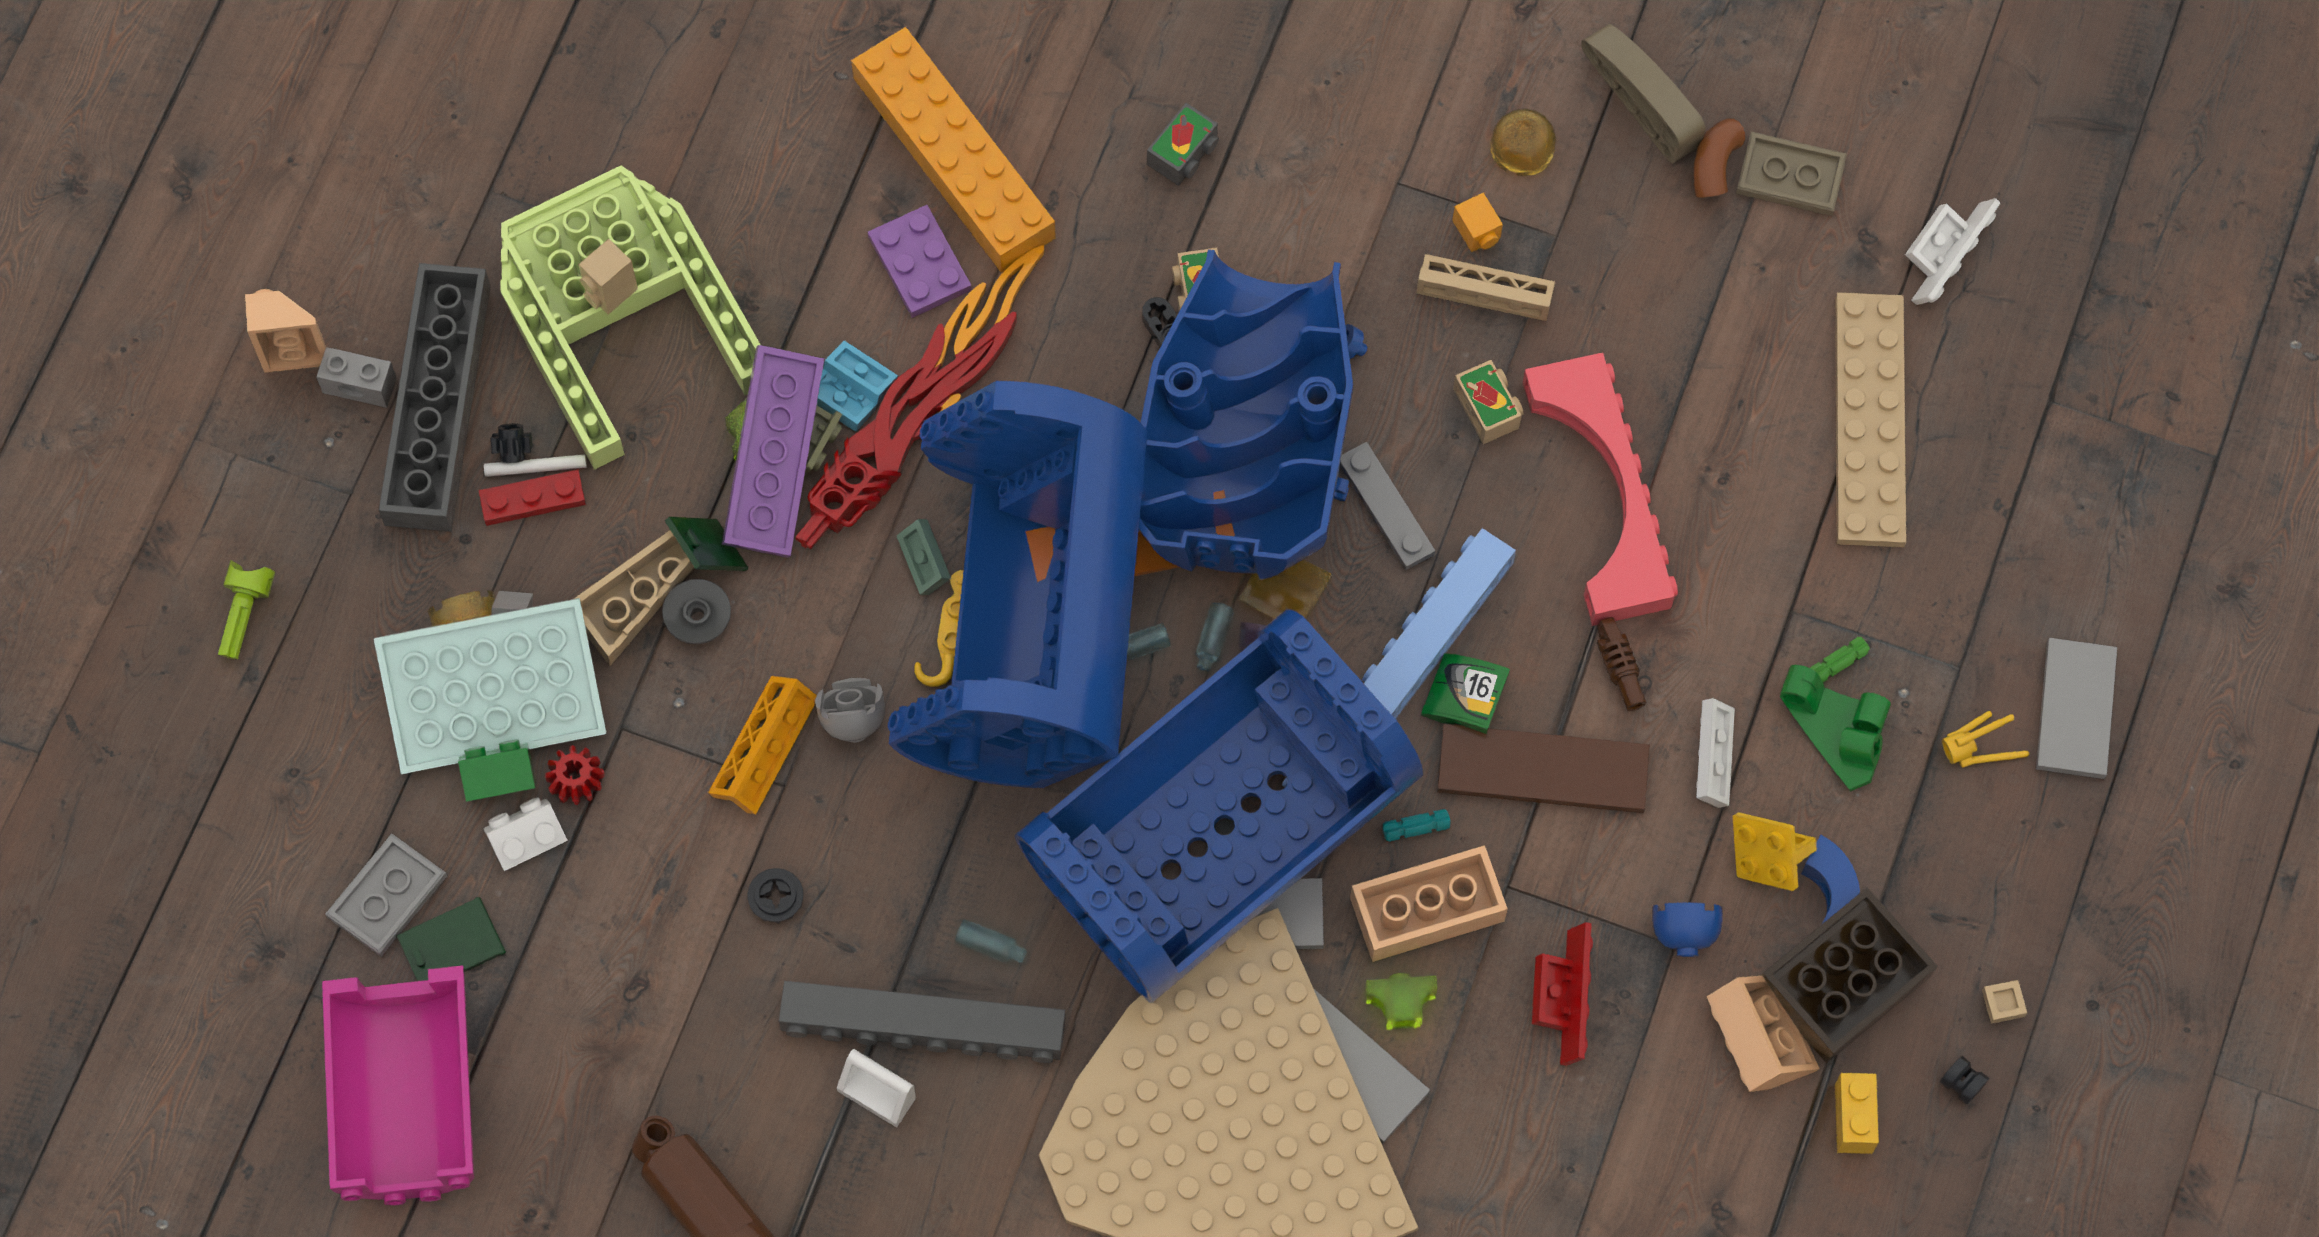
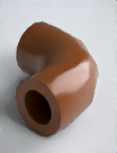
(1713, 156)

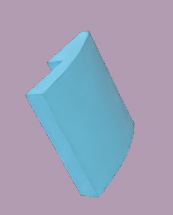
(853, 385)

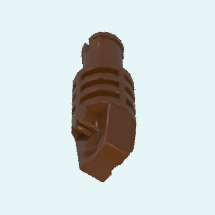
(1620, 663)

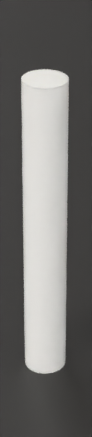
(535, 465)

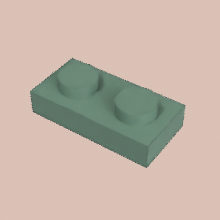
(923, 557)

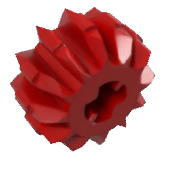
(567, 786)

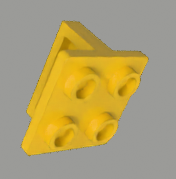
(1769, 851)

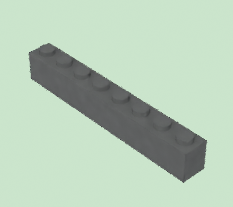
(922, 1021)

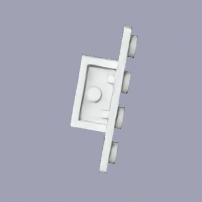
(1944, 244)

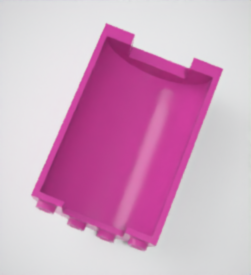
(398, 1088)

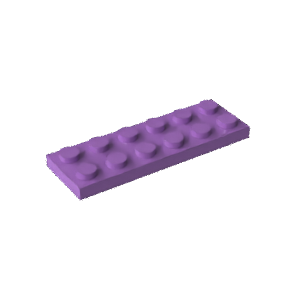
(773, 451)

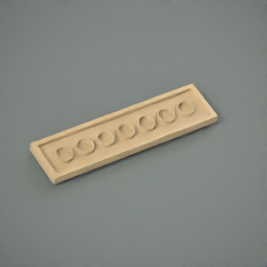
(1870, 420)

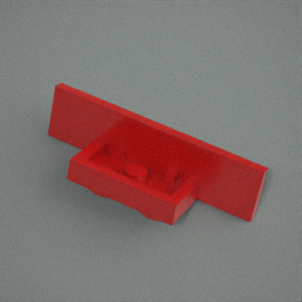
(1562, 993)

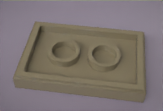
(1791, 173)

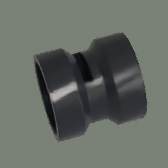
(1972, 1083)

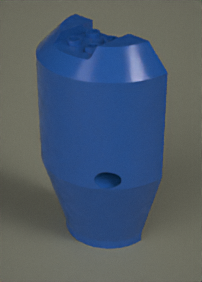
(1249, 404)

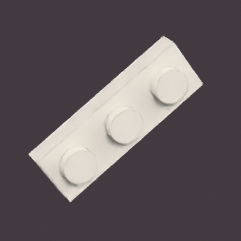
(1715, 753)

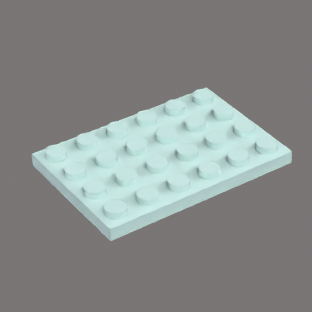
(489, 684)

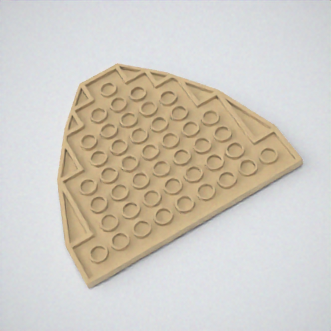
(1224, 1113)

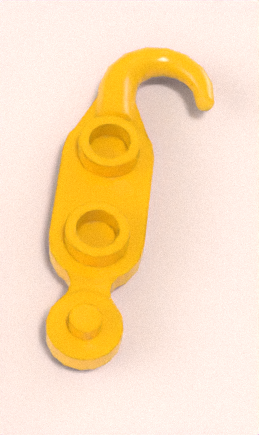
(946, 636)

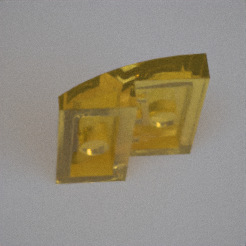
(1292, 589)

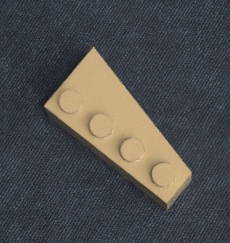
(631, 595)

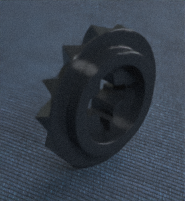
(763, 885)

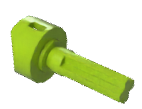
(246, 586)

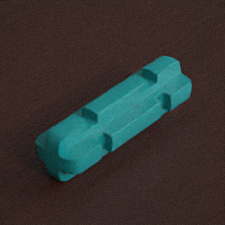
(1416, 825)

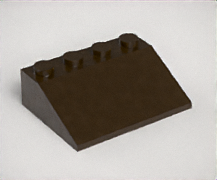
(1848, 974)

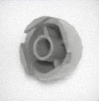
(851, 709)

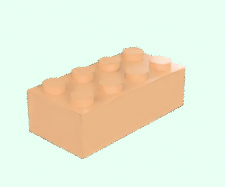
(1428, 903)

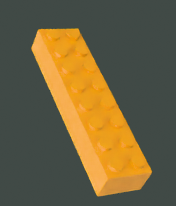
(953, 149)

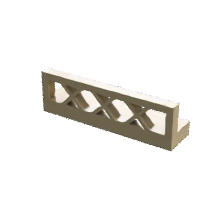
(1485, 292)

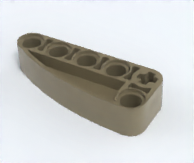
(1646, 92)

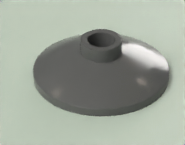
(693, 597)

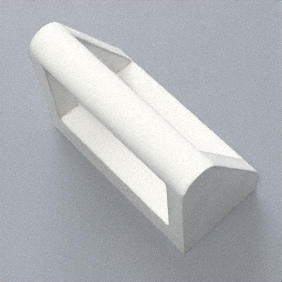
(876, 1088)

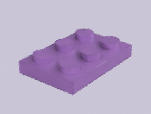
(919, 261)

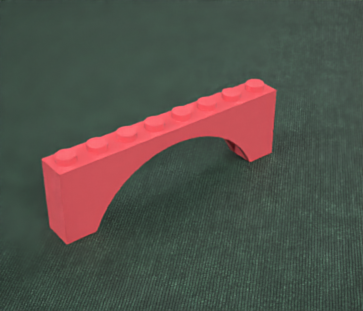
(1583, 398)

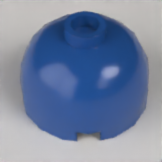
(1687, 926)

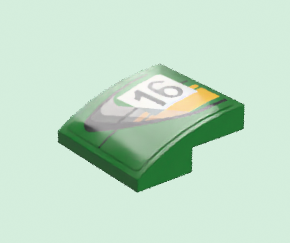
(1465, 692)

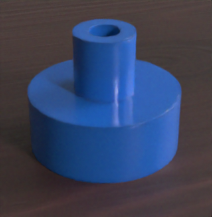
(1355, 341)

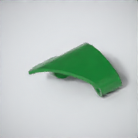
(1839, 726)

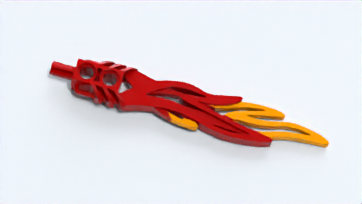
(936, 388)

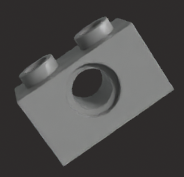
(356, 377)

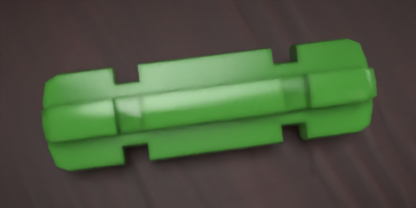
(1841, 658)

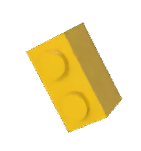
(1856, 1113)

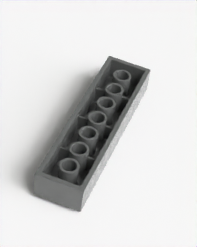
(435, 397)

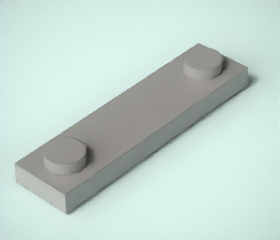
(1386, 506)

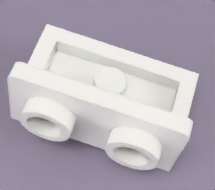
(524, 833)

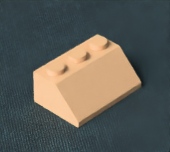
(282, 332)
(1760, 1034)

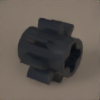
(511, 443)

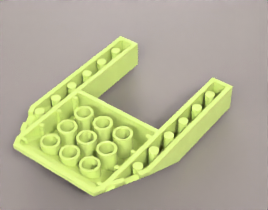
(548, 300)

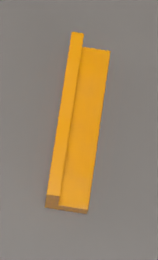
(768, 743)

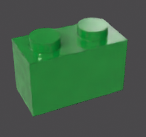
(497, 770)

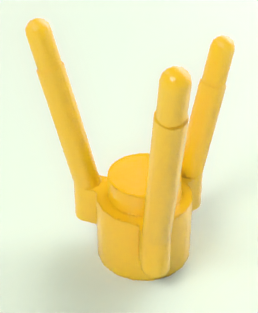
(1961, 743)

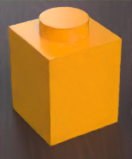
(1477, 223)

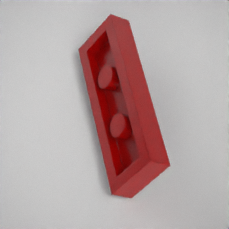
(532, 497)

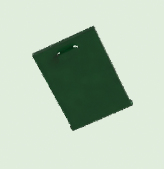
(703, 544)
(452, 939)

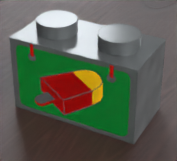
(1183, 144)

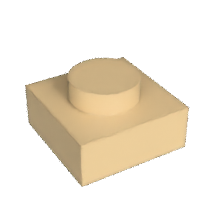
(2004, 1001)

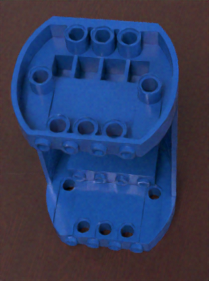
(1046, 658)
(1268, 712)

